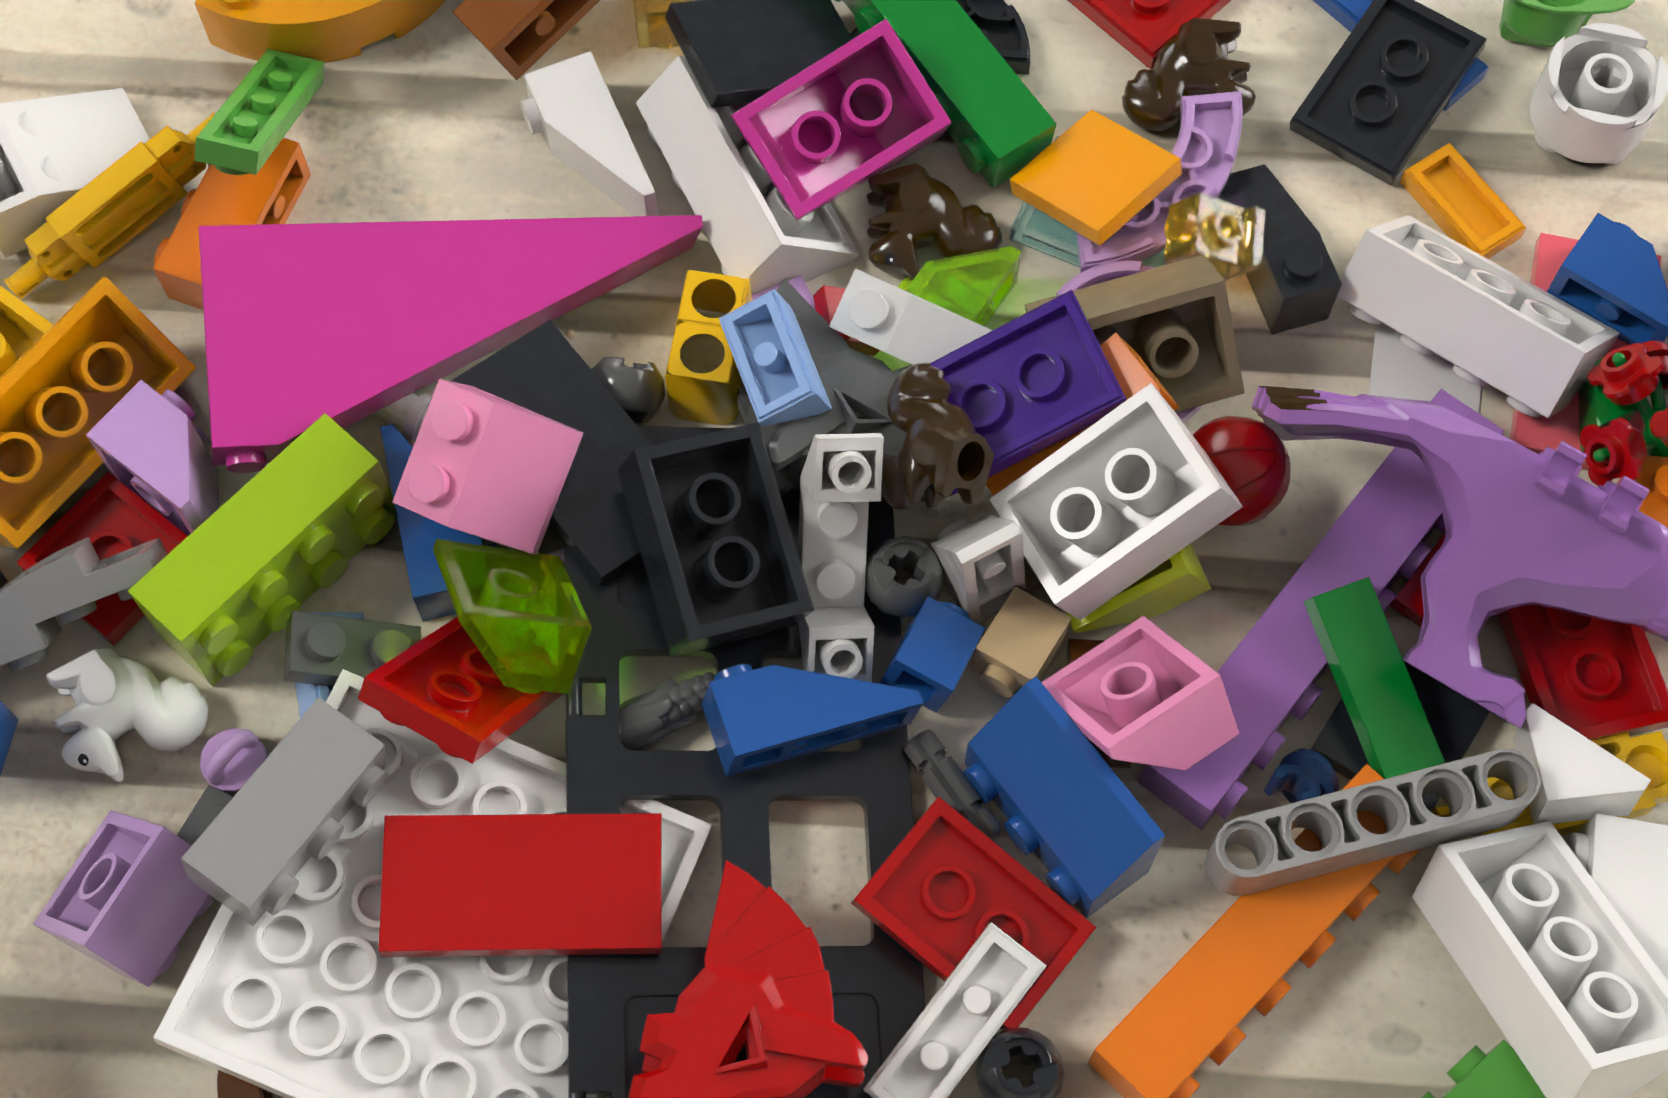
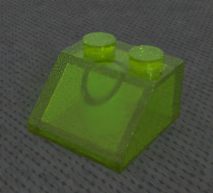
(517, 612)

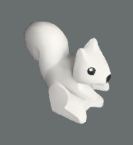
(115, 697)

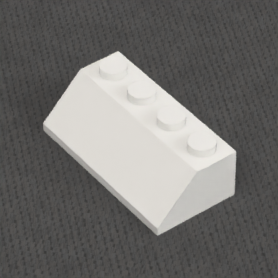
(732, 191)
(1473, 315)
(1550, 961)

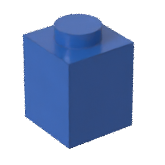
(934, 652)

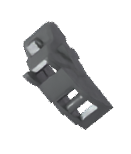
(854, 385)

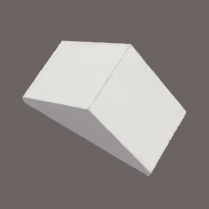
(1575, 772)

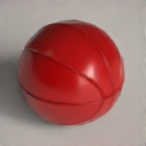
(1250, 462)

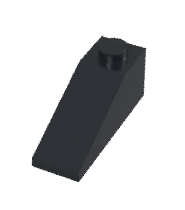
(1296, 273)

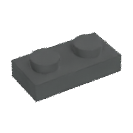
(326, 644)

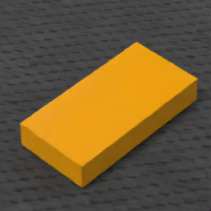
(1462, 202)

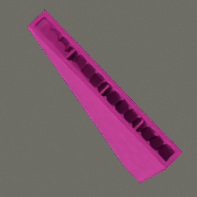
(380, 309)

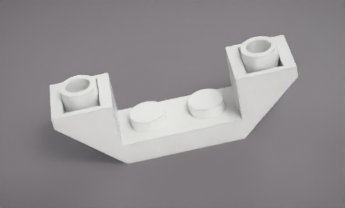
(834, 501)

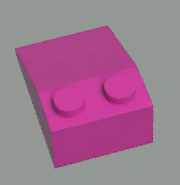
(842, 120)

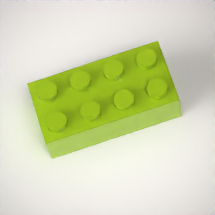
(267, 550)

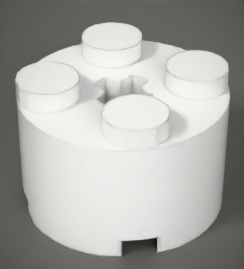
(1597, 94)

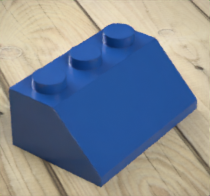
(1062, 800)

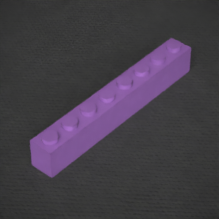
(1281, 655)

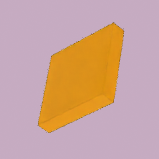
(1096, 177)

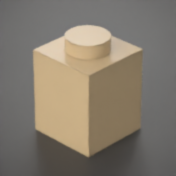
(1019, 643)

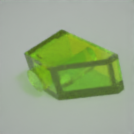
(968, 283)

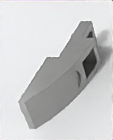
(65, 588)

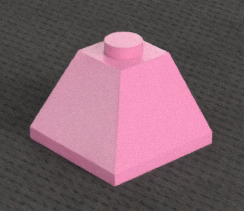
(1146, 699)

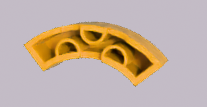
(308, 27)

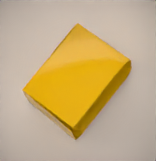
(709, 395)

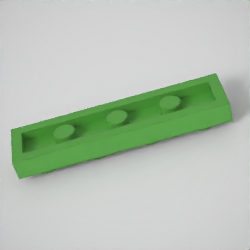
(259, 113)

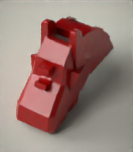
(757, 989)

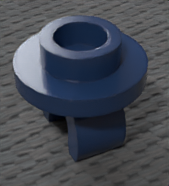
(1303, 776)

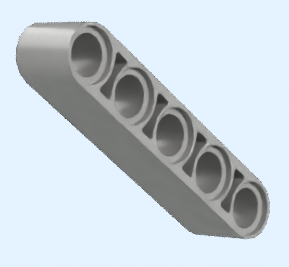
(1394, 800)

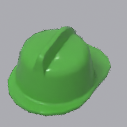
(1548, 21)

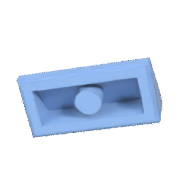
(774, 361)

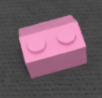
(487, 466)

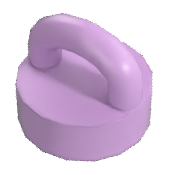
(231, 759)

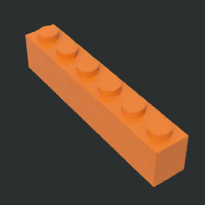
(1234, 970)

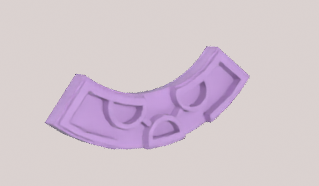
(1207, 154)

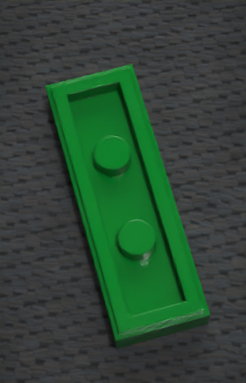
(1373, 680)

